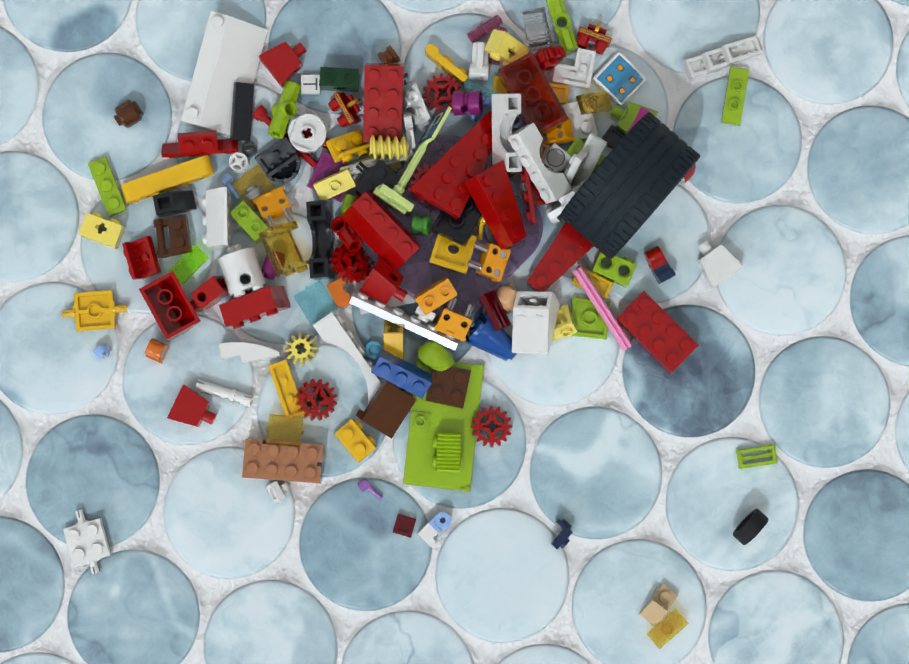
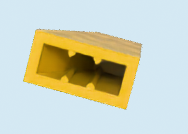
(394, 339)

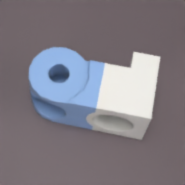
(434, 526)

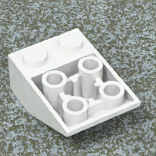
(534, 321)

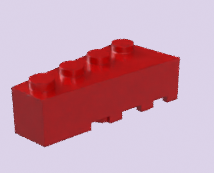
(497, 204)

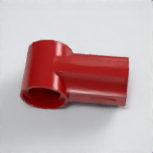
(346, 234)

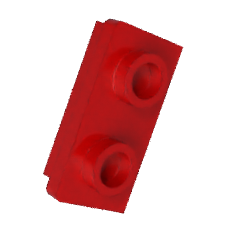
(141, 258)

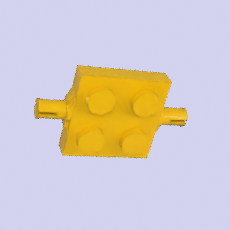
(94, 311)

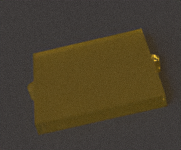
(253, 176)
(284, 430)

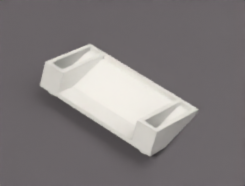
(226, 56)

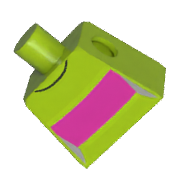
(630, 116)

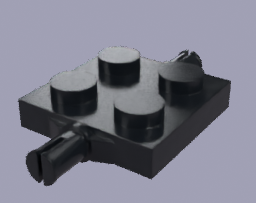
(375, 176)

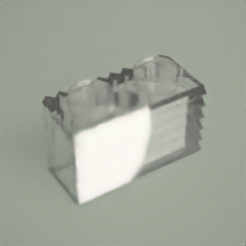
(537, 28)

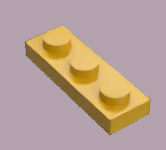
(285, 387)

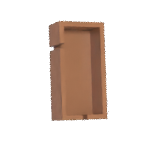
(282, 462)

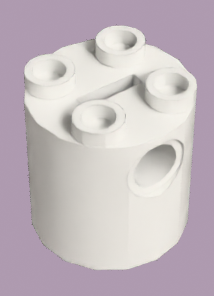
(241, 264)

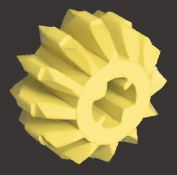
(307, 345)

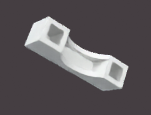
(504, 111)
(527, 146)

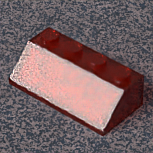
(538, 99)

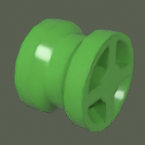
(421, 224)

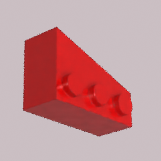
(254, 306)

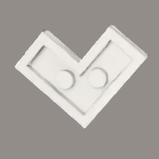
(579, 74)

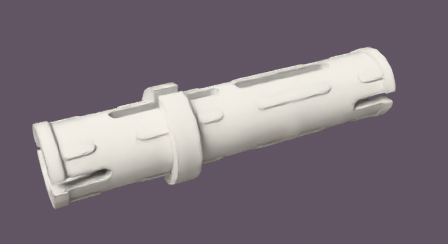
(232, 395)

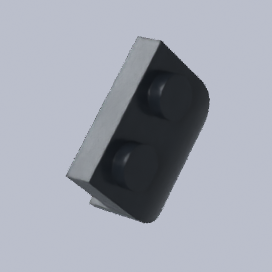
(280, 161)

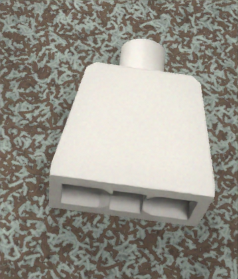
(717, 263)

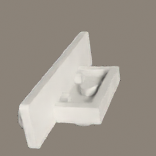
(586, 160)

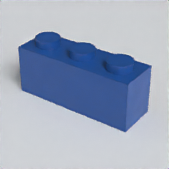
(401, 373)

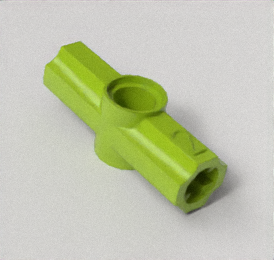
(564, 34)
(284, 109)

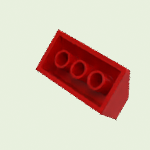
(381, 230)

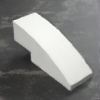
(247, 351)

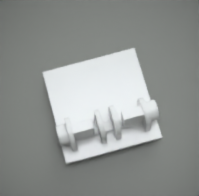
(414, 104)

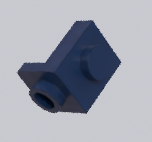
(562, 539)

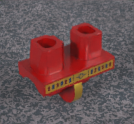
(585, 35)
(348, 106)

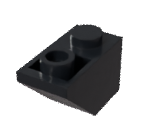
(174, 203)

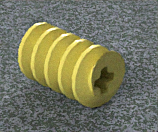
(388, 147)

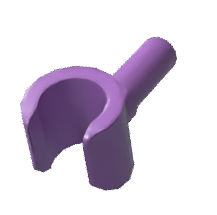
(364, 485)

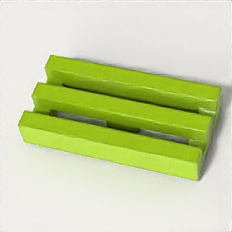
(740, 459)

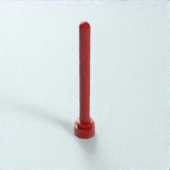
(262, 115)

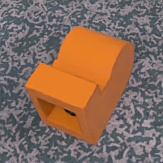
(338, 294)
(156, 350)

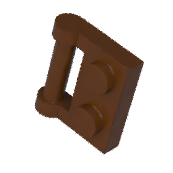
(178, 233)

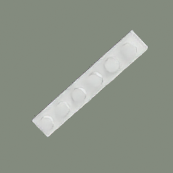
(398, 317)

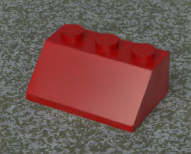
(170, 306)

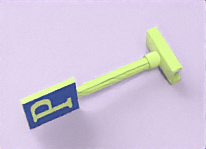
(394, 196)

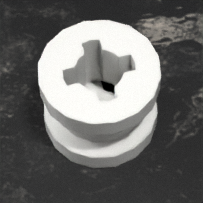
(237, 159)

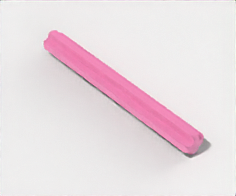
(602, 308)

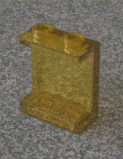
(283, 249)

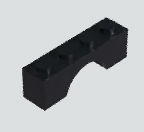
(320, 220)

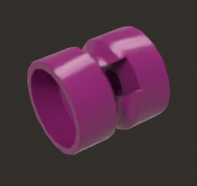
(467, 102)

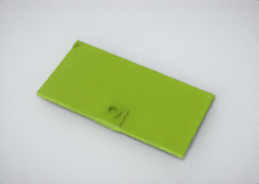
(427, 420)

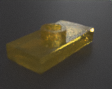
(594, 102)
(667, 628)

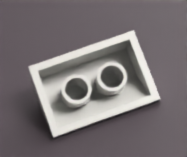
(217, 219)

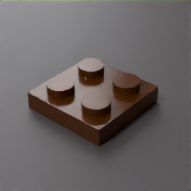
(449, 387)

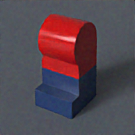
(658, 264)

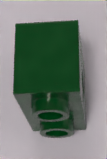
(339, 79)

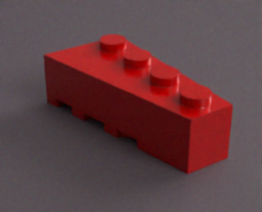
(562, 255)

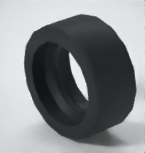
(750, 526)

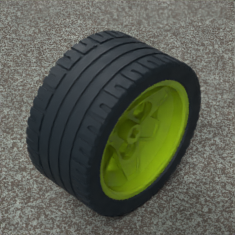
(629, 185)

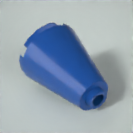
(487, 339)

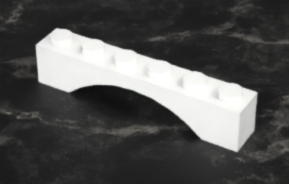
(333, 333)

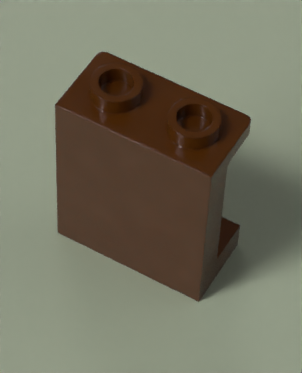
(387, 408)

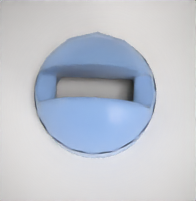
(102, 349)

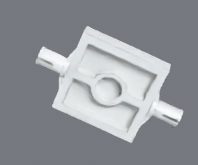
(87, 542)

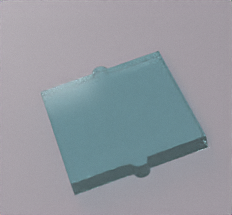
(315, 302)

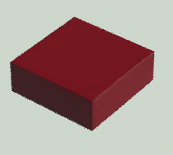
(404, 525)

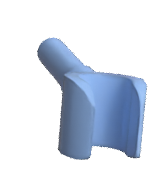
(226, 180)

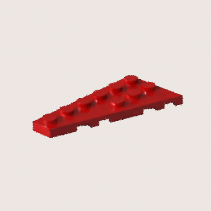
(444, 181)

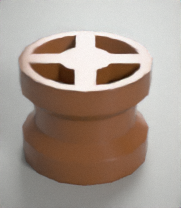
(388, 56)

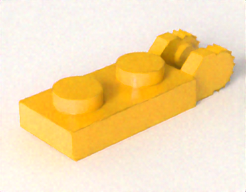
(445, 64)

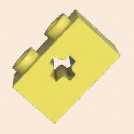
(505, 47)
(91, 226)

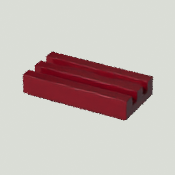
(495, 310)

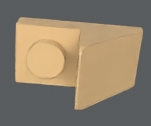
(659, 604)

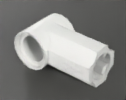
(479, 65)

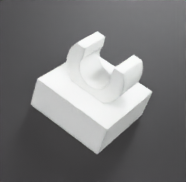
(277, 492)

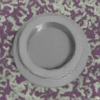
(253, 191)

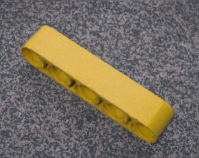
(167, 179)

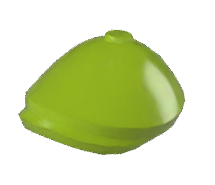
(435, 356)

